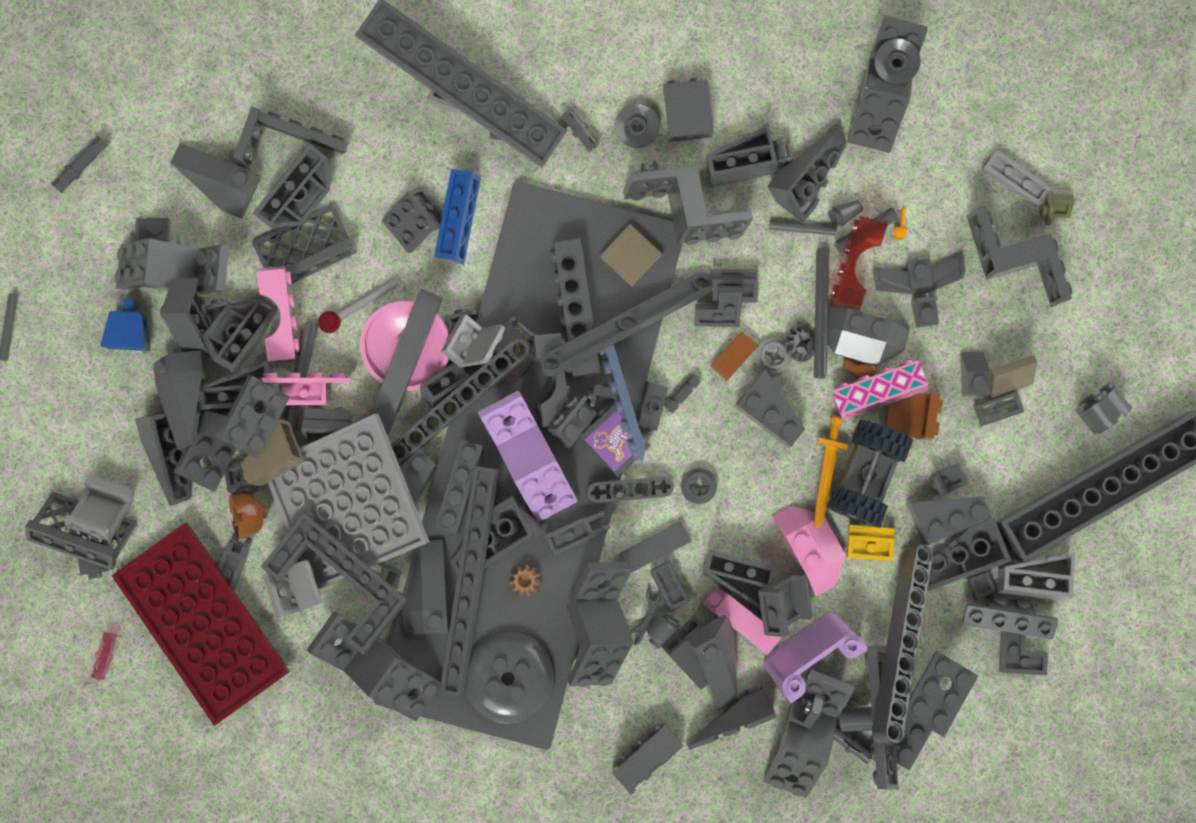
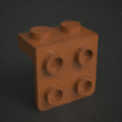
(915, 416)

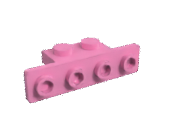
(304, 390)

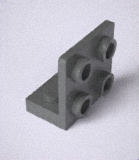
(413, 219)

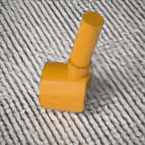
(901, 231)

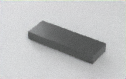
(656, 546)

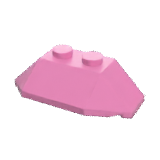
(813, 548)

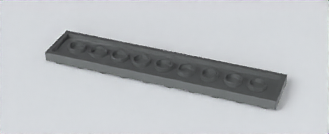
(460, 82)

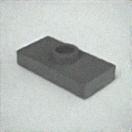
(651, 405)
(669, 586)

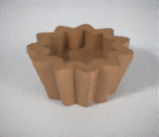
(525, 580)

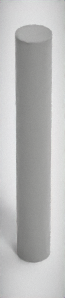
(365, 300)

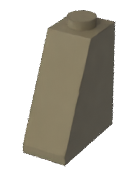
(277, 457)

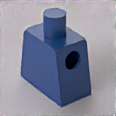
(126, 329)

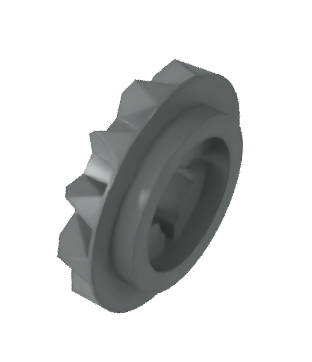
(792, 339)
(691, 493)

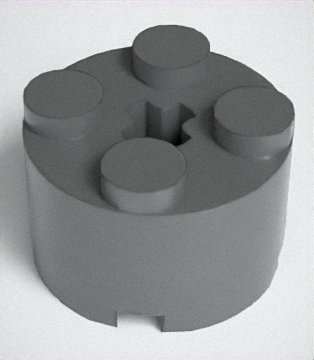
(1104, 409)

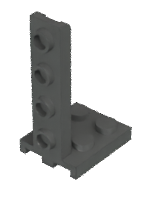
(252, 134)

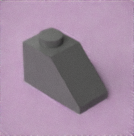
(974, 374)
(442, 384)

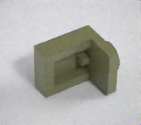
(1056, 207)

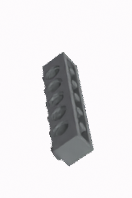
(573, 251)

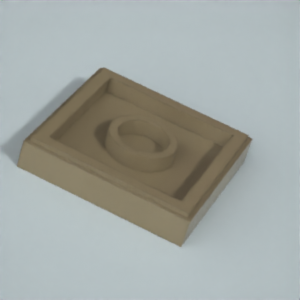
(631, 256)
(1012, 376)

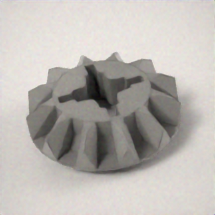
(763, 359)

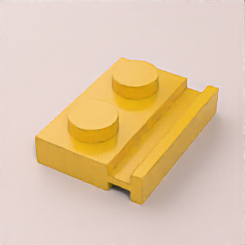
(870, 543)

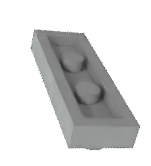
(1016, 178)

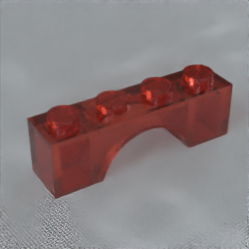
(867, 234)

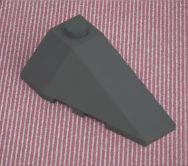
(163, 456)

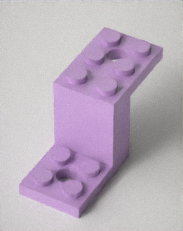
(527, 456)

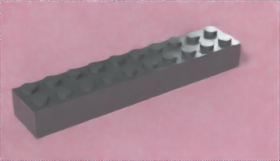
(1101, 489)

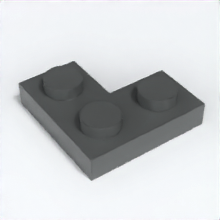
(724, 313)
(1017, 660)

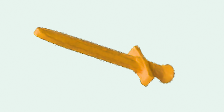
(829, 459)

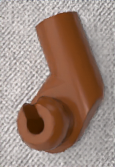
(859, 370)

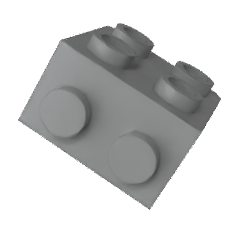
(471, 343)
(294, 591)

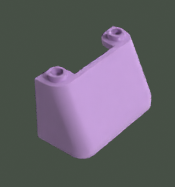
(806, 649)

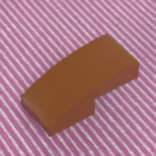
(734, 355)

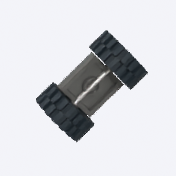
(869, 473)

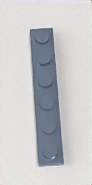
(623, 403)

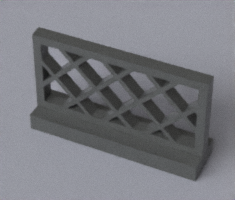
(315, 261)
(70, 544)

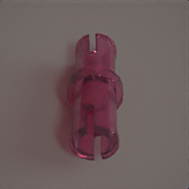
(104, 655)

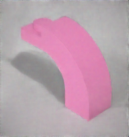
(741, 619)

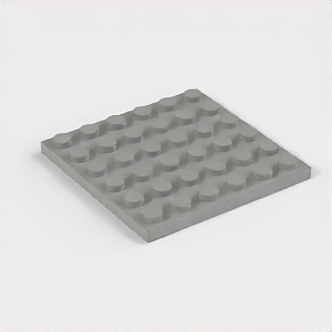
(355, 493)

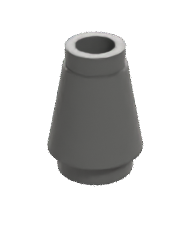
(843, 213)

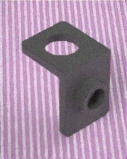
(455, 317)
(393, 576)

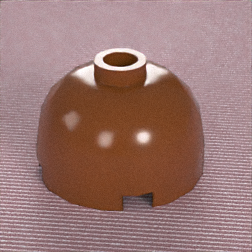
(247, 514)

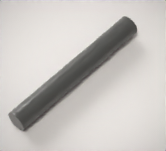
(803, 228)
(8, 326)

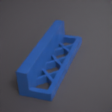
(457, 216)

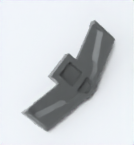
(919, 277)

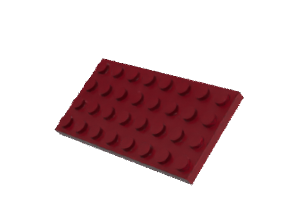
(200, 624)

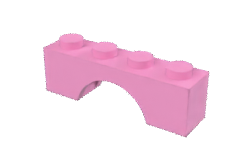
(274, 284)

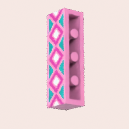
(880, 389)

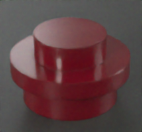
(329, 322)

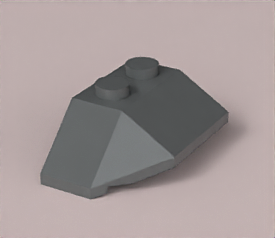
(296, 191)
(238, 331)
(864, 336)

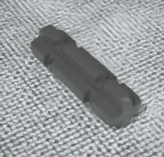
(682, 393)

